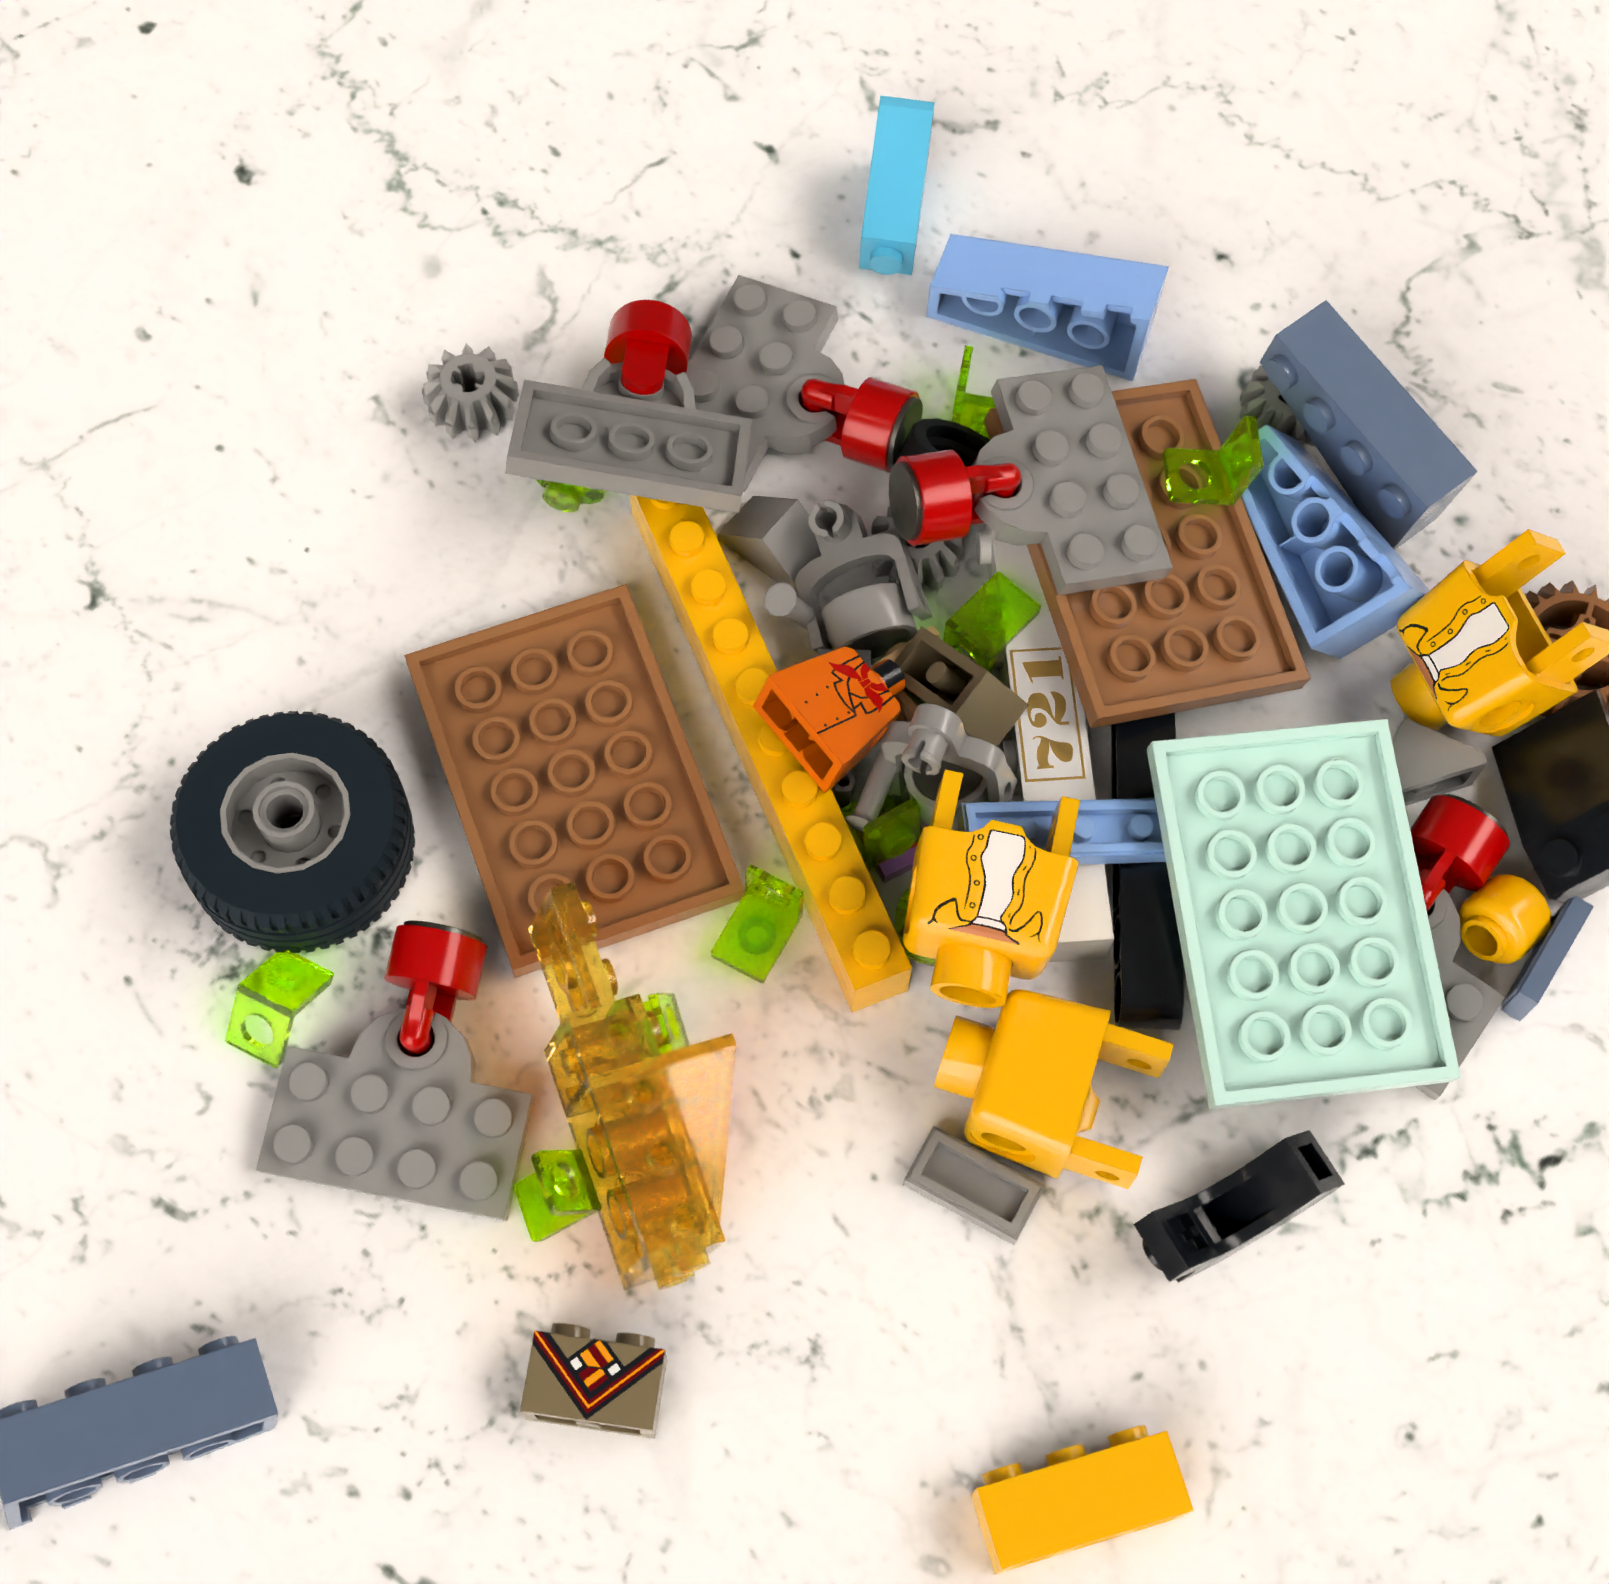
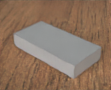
(973, 1185)

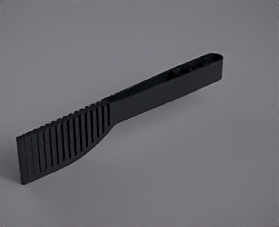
(1144, 918)

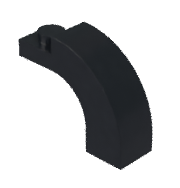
(1239, 1208)

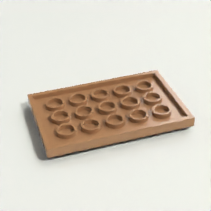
(1205, 629)
(573, 772)

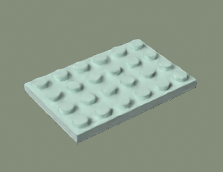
(1300, 914)

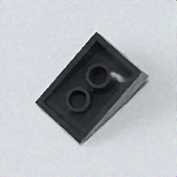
(1561, 795)

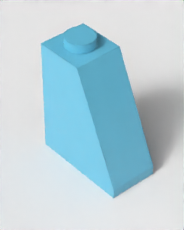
(896, 185)

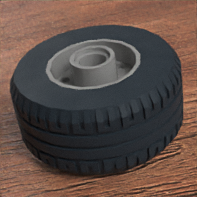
(293, 831)

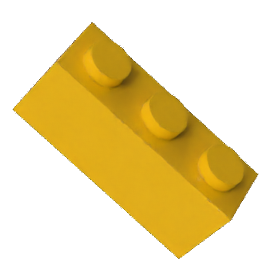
(1080, 1498)

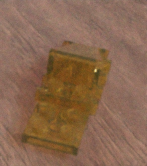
(641, 1117)

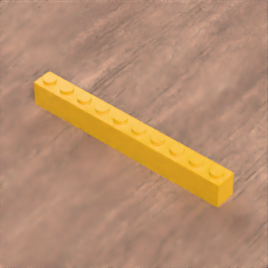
(800, 815)

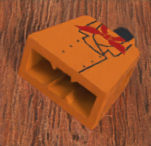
(831, 710)

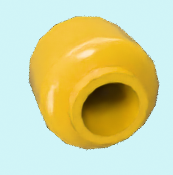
(1504, 919)

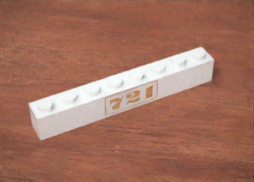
(1049, 741)

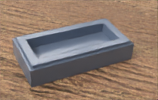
(1546, 958)

